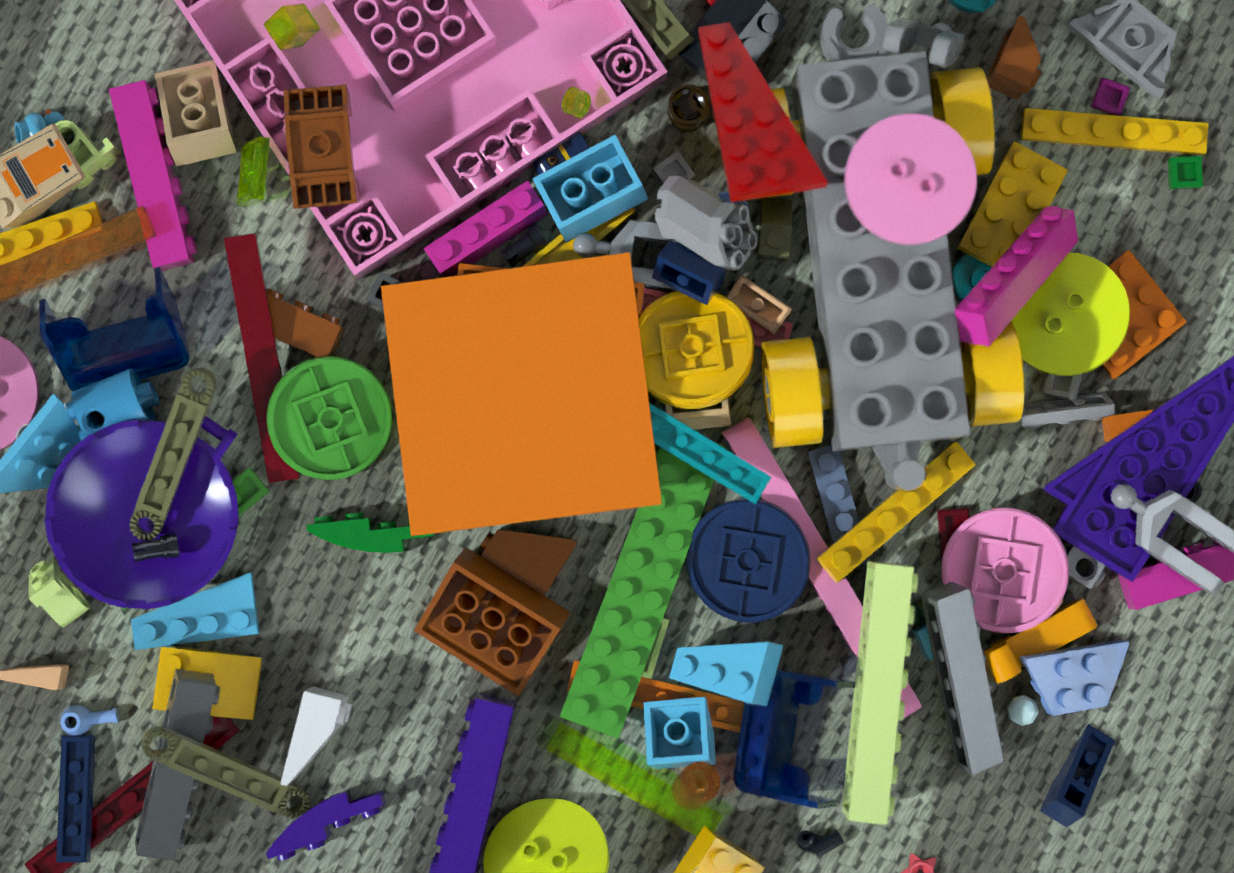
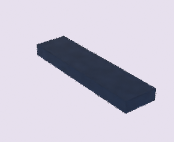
(75, 798)

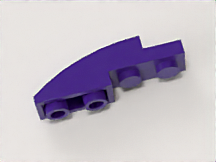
(313, 828)

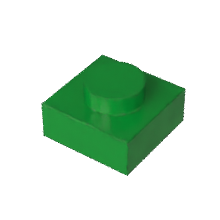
(1185, 172)

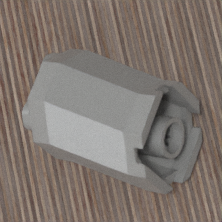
(705, 223)

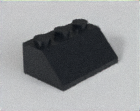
(753, 21)

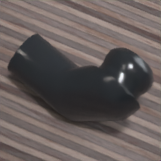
(817, 844)

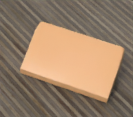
(759, 304)

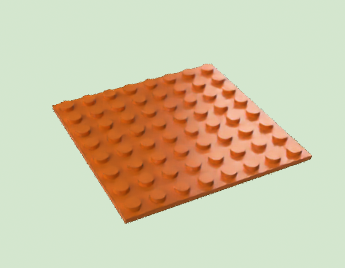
(521, 394)

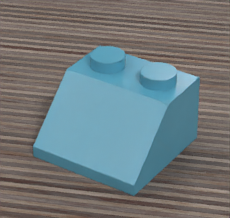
(678, 733)

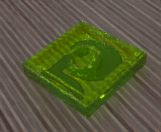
(253, 172)

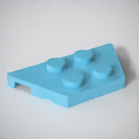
(39, 449)

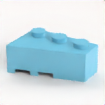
(730, 670)

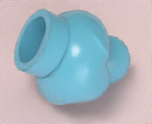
(34, 123)

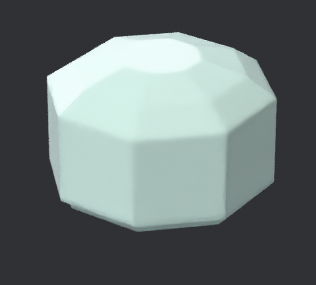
(1022, 709)

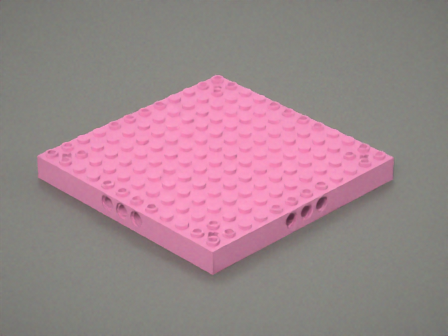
(439, 94)

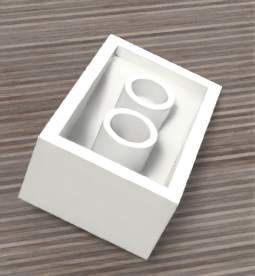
(317, 721)

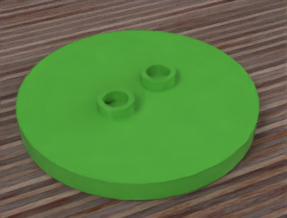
(329, 417)

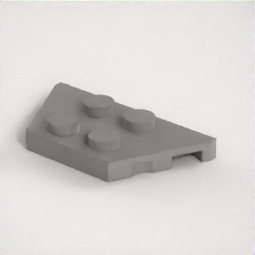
(1131, 41)

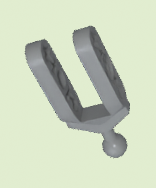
(944, 42)
(586, 245)
(1152, 517)

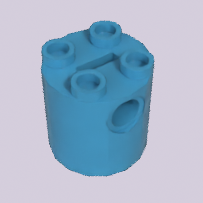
(117, 398)

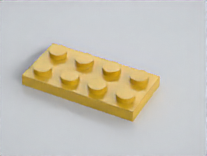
(1013, 200)

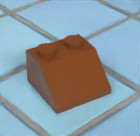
(1016, 62)

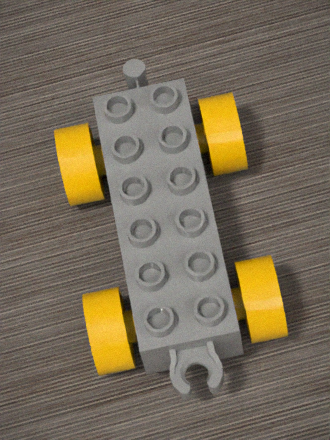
(883, 307)

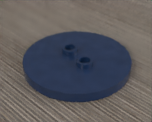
(748, 560)

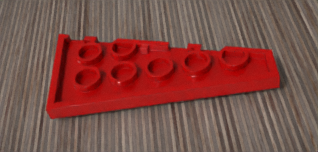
(754, 133)

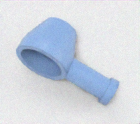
(86, 719)

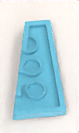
(207, 615)

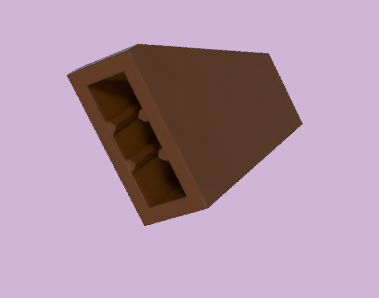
(528, 556)

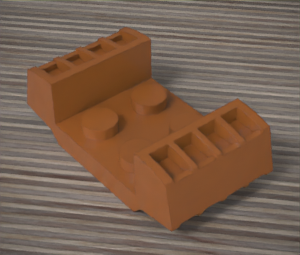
(320, 146)

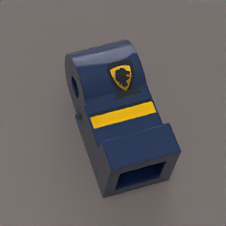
(571, 148)

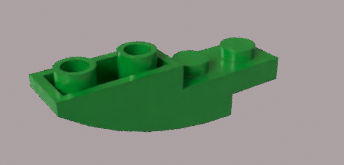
(359, 535)

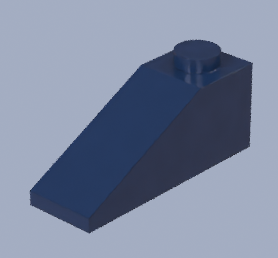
(1078, 777)

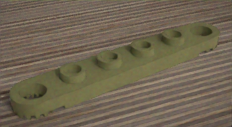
(172, 454)
(224, 772)

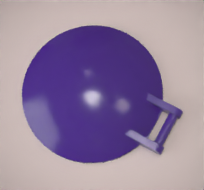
(96, 497)

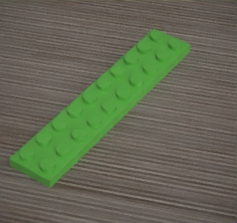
(637, 599)

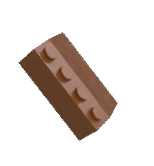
(491, 621)

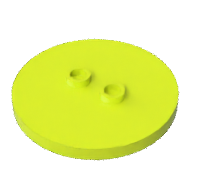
(1074, 318)
(547, 838)

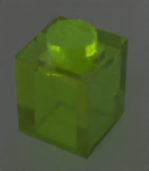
(291, 26)

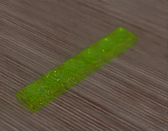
(628, 779)

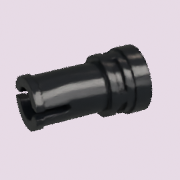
(530, 242)
(163, 547)

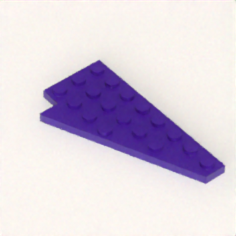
(1152, 456)

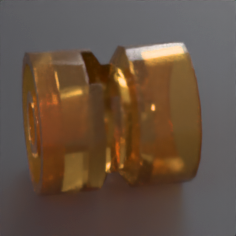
(695, 785)

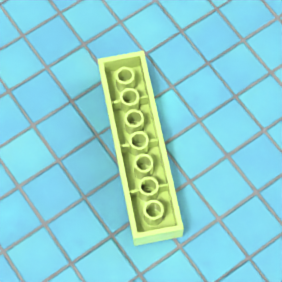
(878, 692)

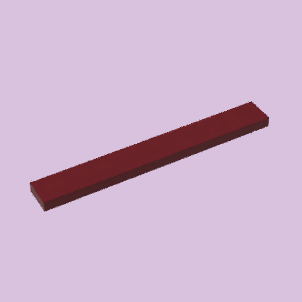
(257, 340)
(123, 804)

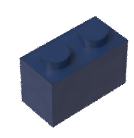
(688, 272)

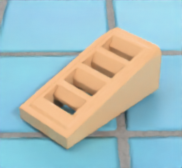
(43, 676)

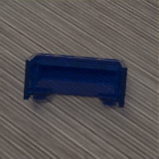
(145, 344)
(768, 739)

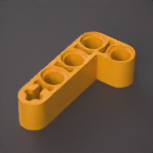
(1057, 630)

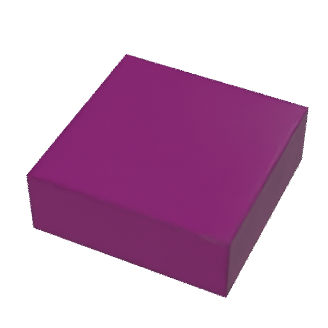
(1110, 97)

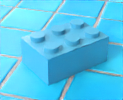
(590, 188)

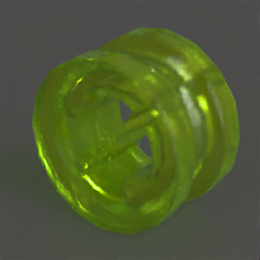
(576, 102)

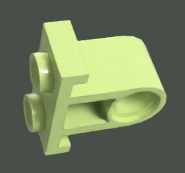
(87, 153)
(56, 592)

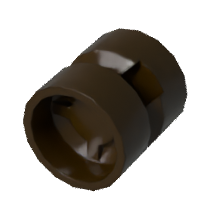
(688, 107)

